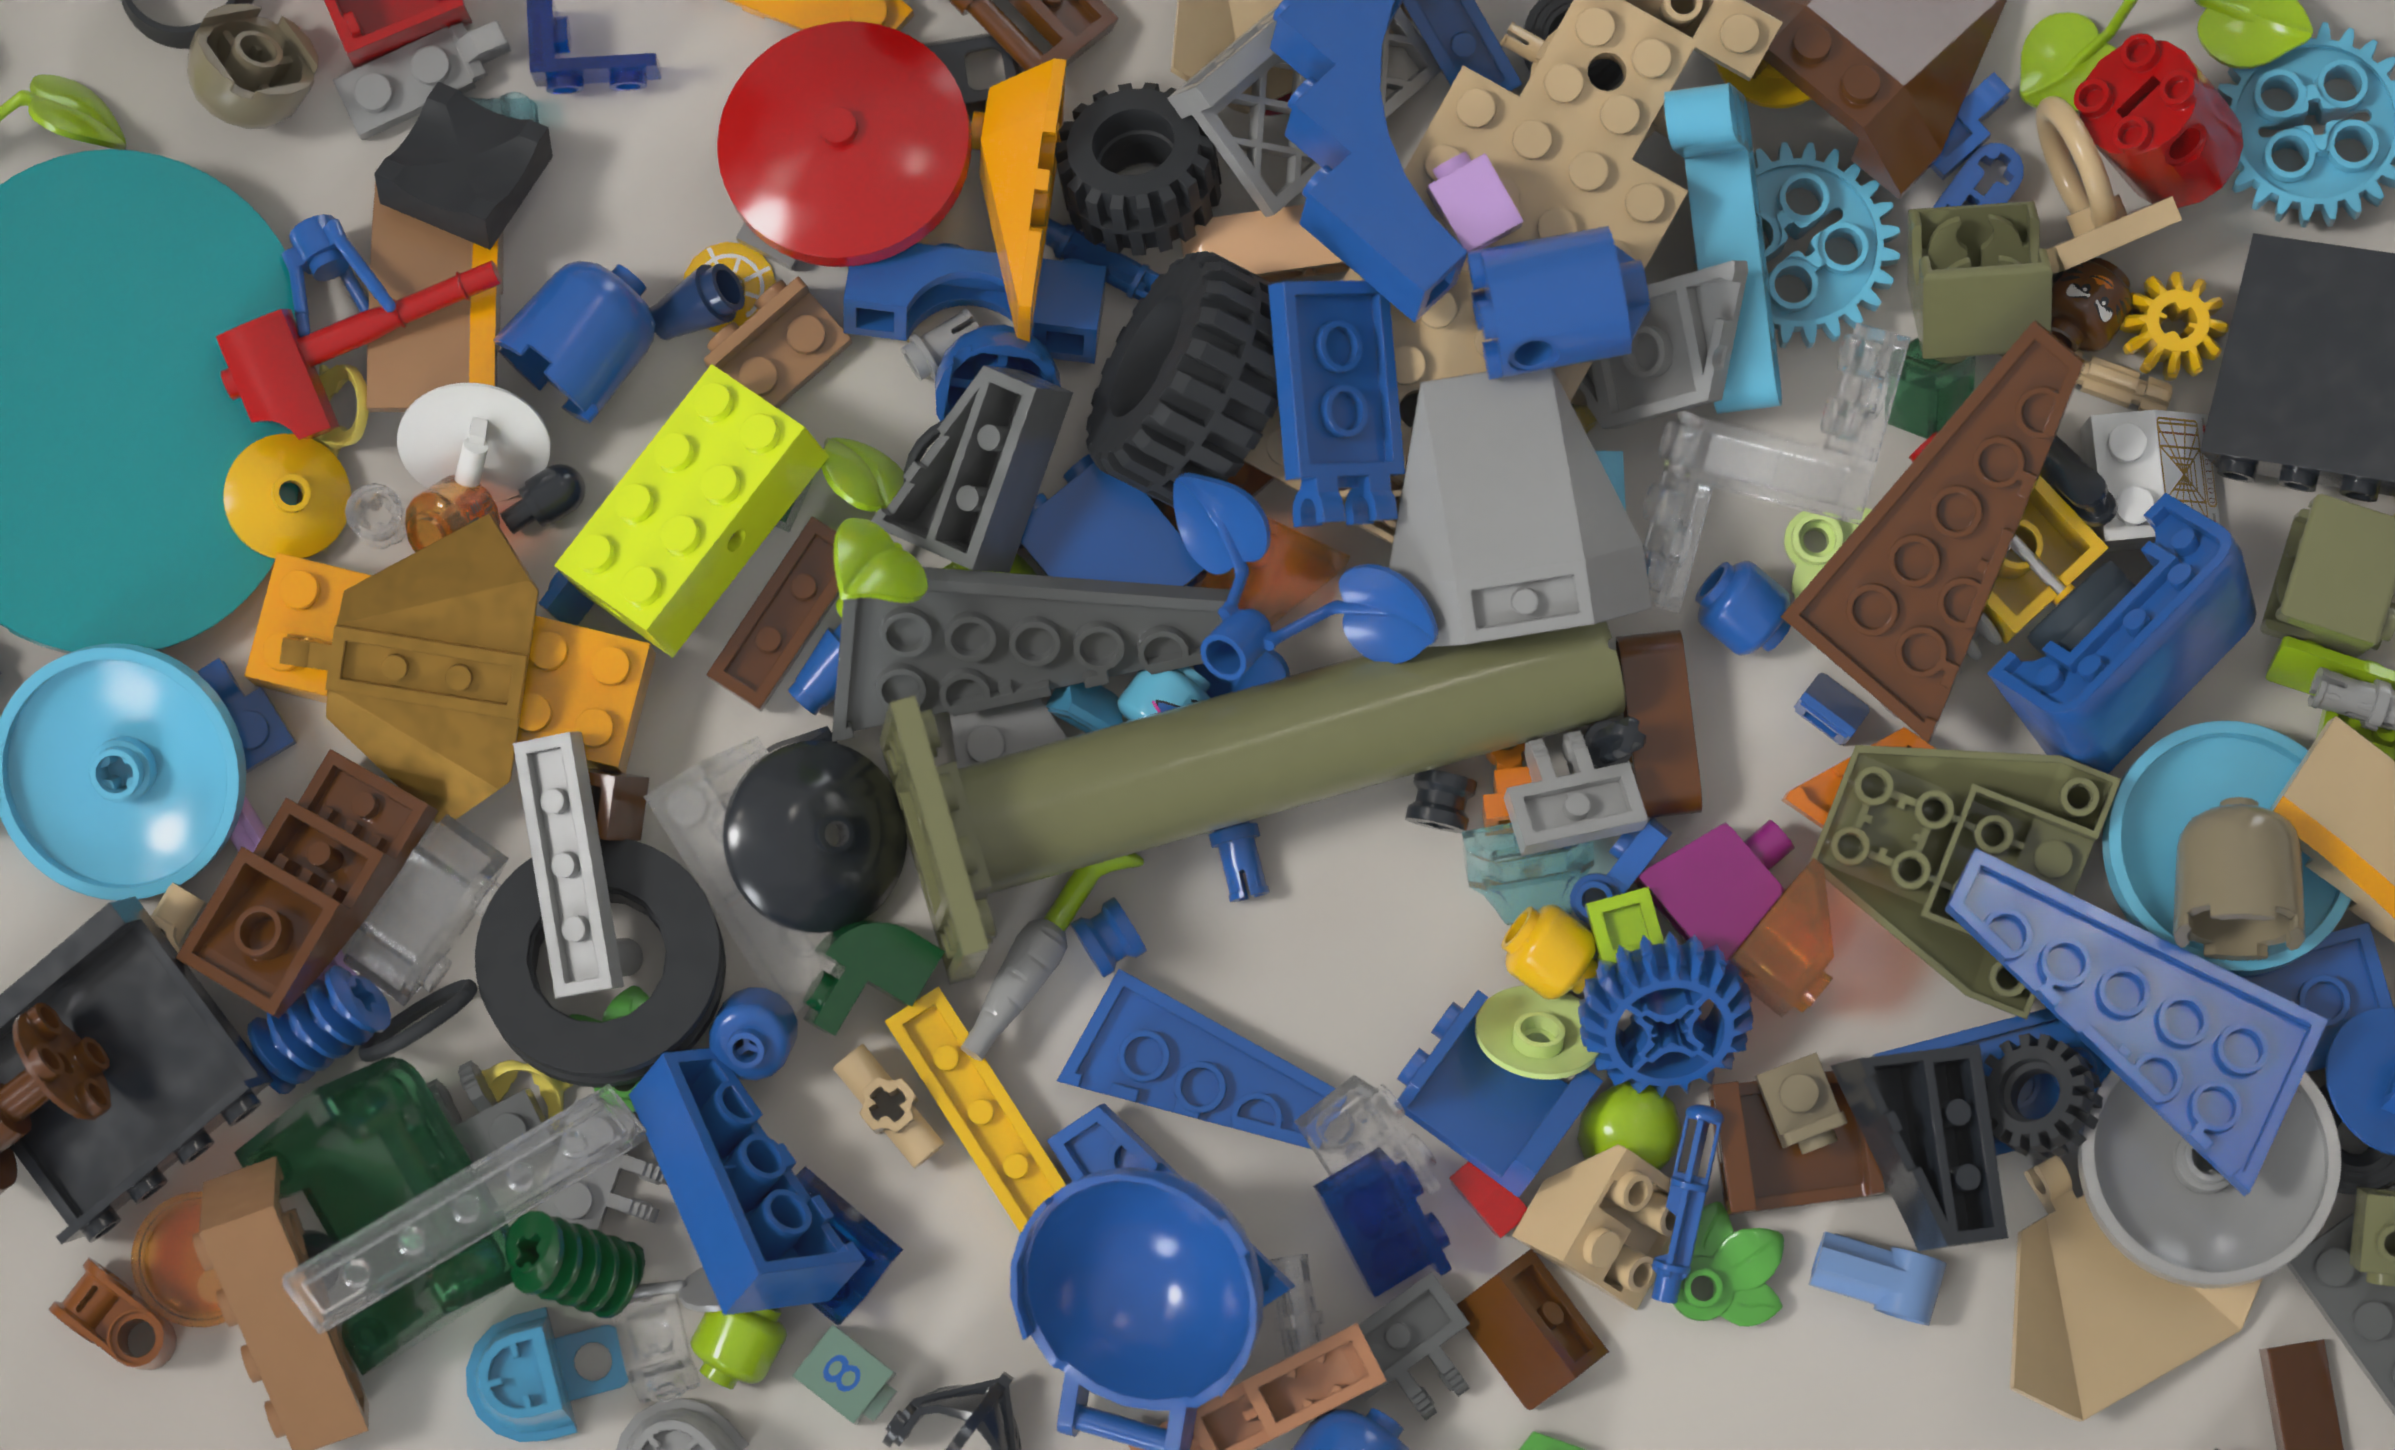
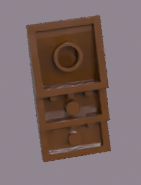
(306, 885)

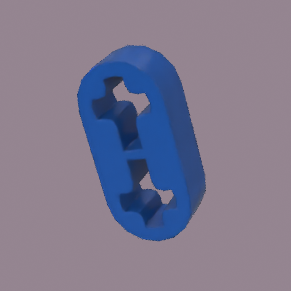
(1964, 184)

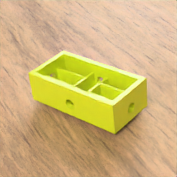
(662, 536)

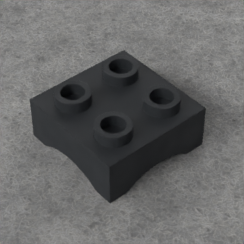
(464, 167)

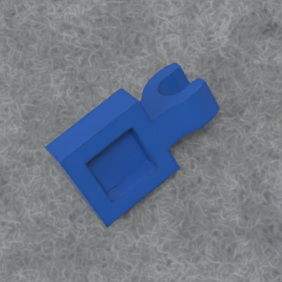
(1968, 131)
(255, 716)

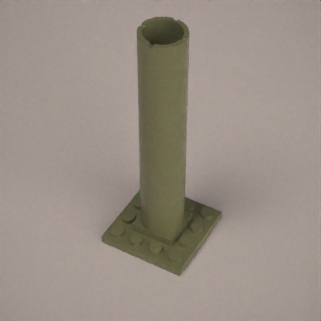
(1221, 763)

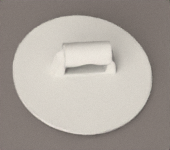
(475, 435)

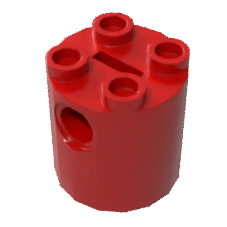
(2160, 121)

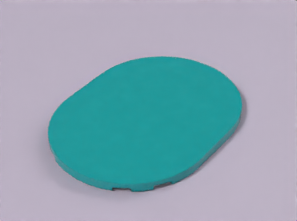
(119, 400)

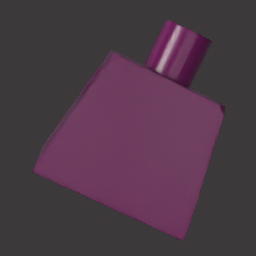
(1719, 884)

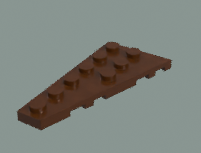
(1923, 563)

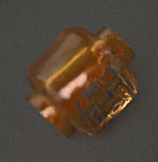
(444, 510)

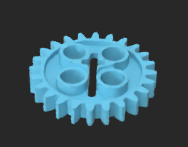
(2326, 178)
(1831, 287)

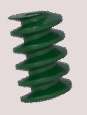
(573, 1264)

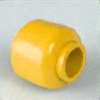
(1550, 951)

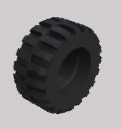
(1187, 378)

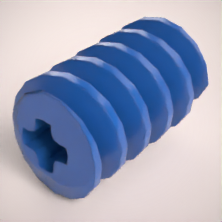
(318, 1028)

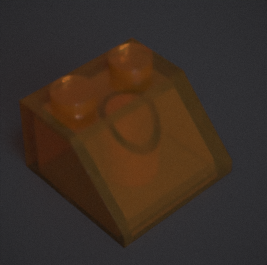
(1790, 946)

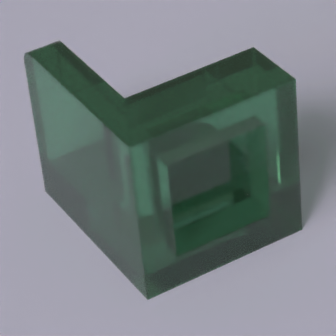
(1930, 392)

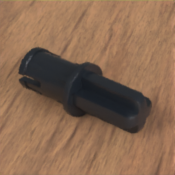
(1613, 741)

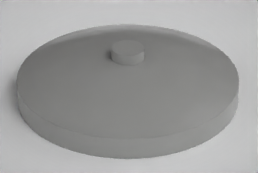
(2182, 1216)

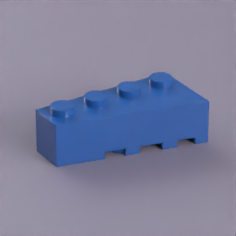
(736, 1189)

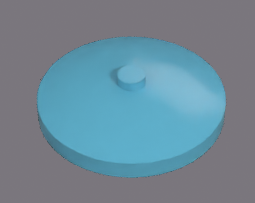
(119, 771)
(2169, 788)

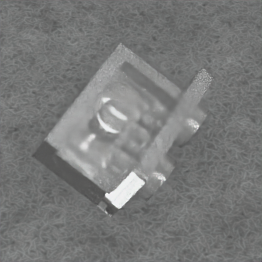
(1357, 1121)

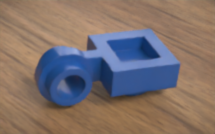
(1633, 855)

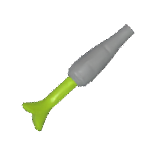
(1035, 956)

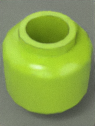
(738, 1345)

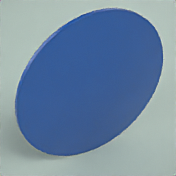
(2363, 1077)

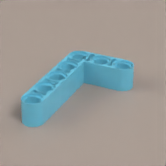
(1715, 139)

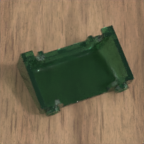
(360, 1155)

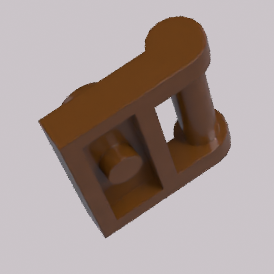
(1065, 24)

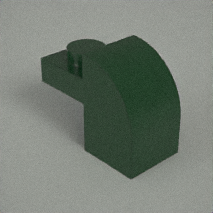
(869, 953)

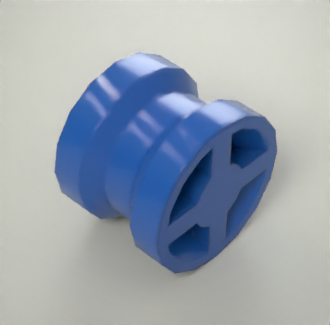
(1108, 937)

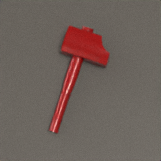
(277, 369)

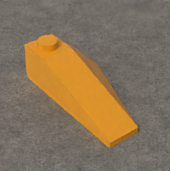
(1019, 175)

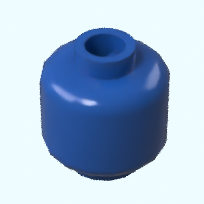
(1743, 608)
(754, 1033)

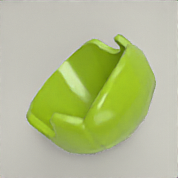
(1633, 1120)

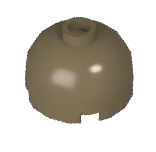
(250, 66)

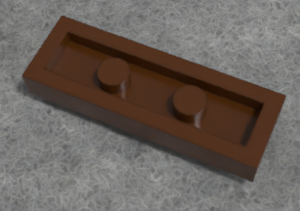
(780, 619)

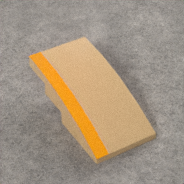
(2346, 819)

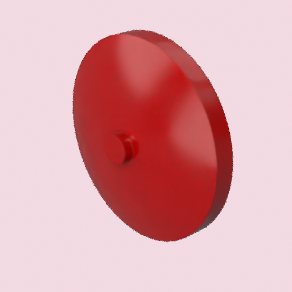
(844, 143)

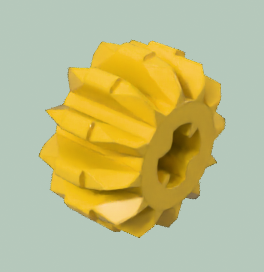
(2170, 347)

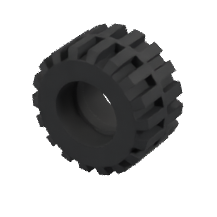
(1144, 207)

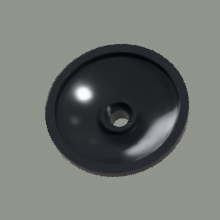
(779, 841)

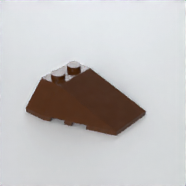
(1884, 72)

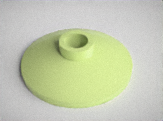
(1533, 1034)

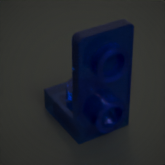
(551, 36)

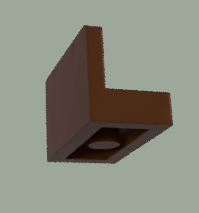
(1531, 1330)

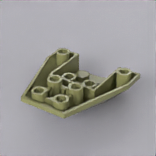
(1918, 813)

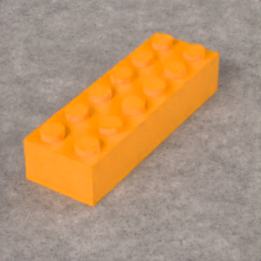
(573, 678)

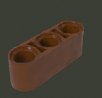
(1660, 699)

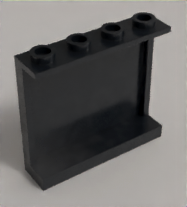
(2309, 371)
(170, 1074)

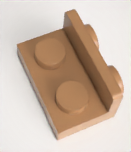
(779, 344)

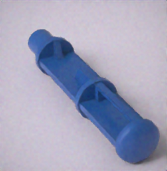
(1120, 269)
(1686, 1202)

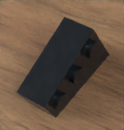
(1931, 1141)

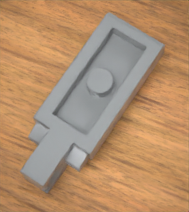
(400, 82)

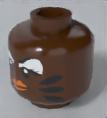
(2090, 304)

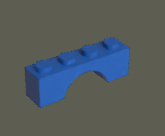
(903, 290)

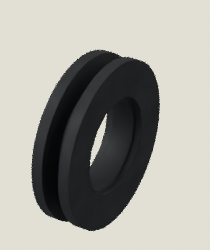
(623, 1047)

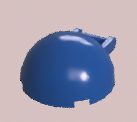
(1139, 1298)

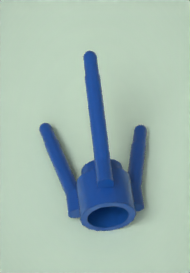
(326, 252)

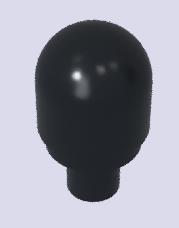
(546, 498)

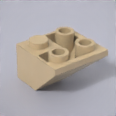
(1603, 1222)

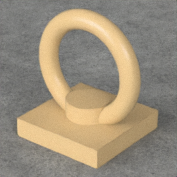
(2096, 214)

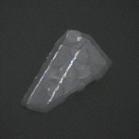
(693, 817)

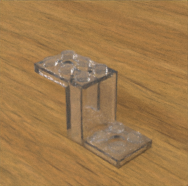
(1772, 466)

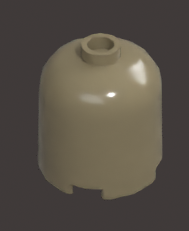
(2239, 882)

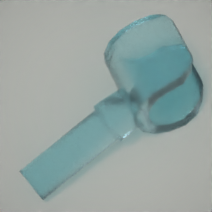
(511, 105)

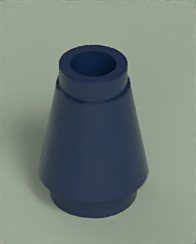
(699, 302)

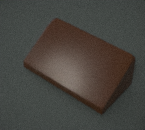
(2301, 1397)

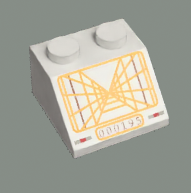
(2141, 461)

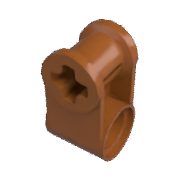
(105, 1313)

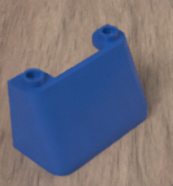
(2144, 651)

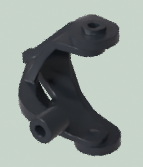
(982, 1406)

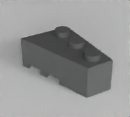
(982, 471)

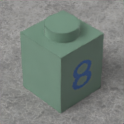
(847, 1377)

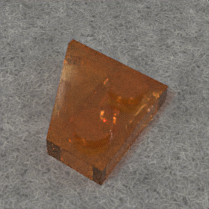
(1285, 574)

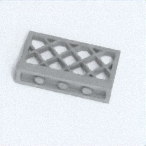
(1247, 64)

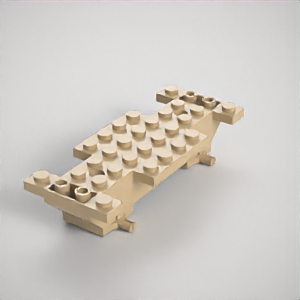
(1562, 160)

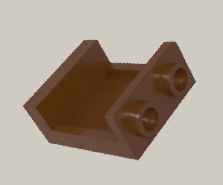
(1765, 1176)

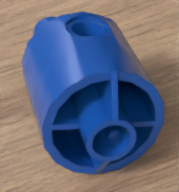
(1556, 301)

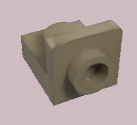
(1801, 1103)

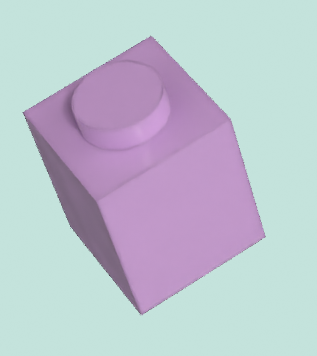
(1473, 202)

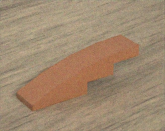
(1287, 1394)

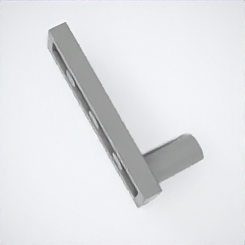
(570, 868)

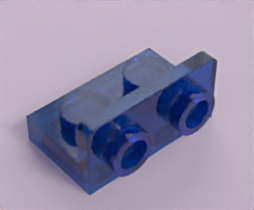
(1382, 1222)

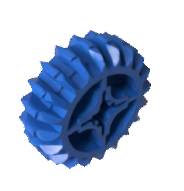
(1666, 1036)

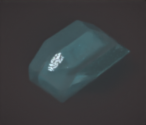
(1518, 881)

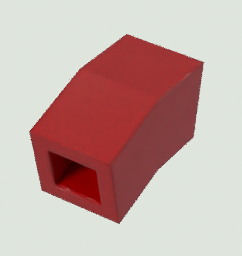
(1489, 1199)

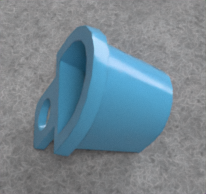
(527, 1377)

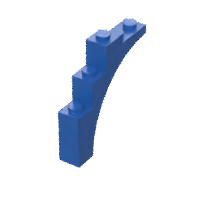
(1360, 196)

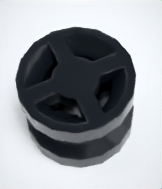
(1441, 801)

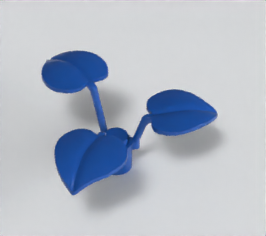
(1227, 528)

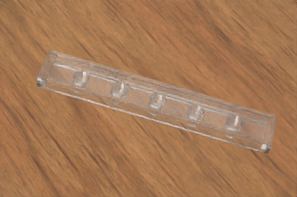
(463, 1209)

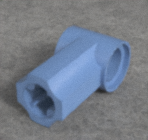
(1893, 1281)

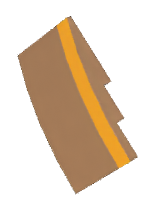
(440, 347)

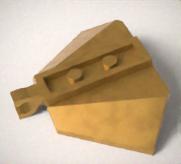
(433, 666)

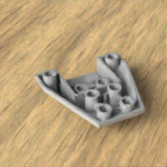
(1512, 513)

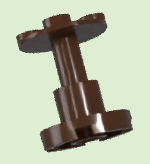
(58, 1070)

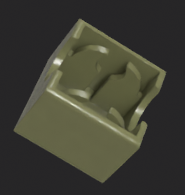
(1976, 278)
(2335, 578)

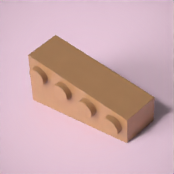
(251, 1247)

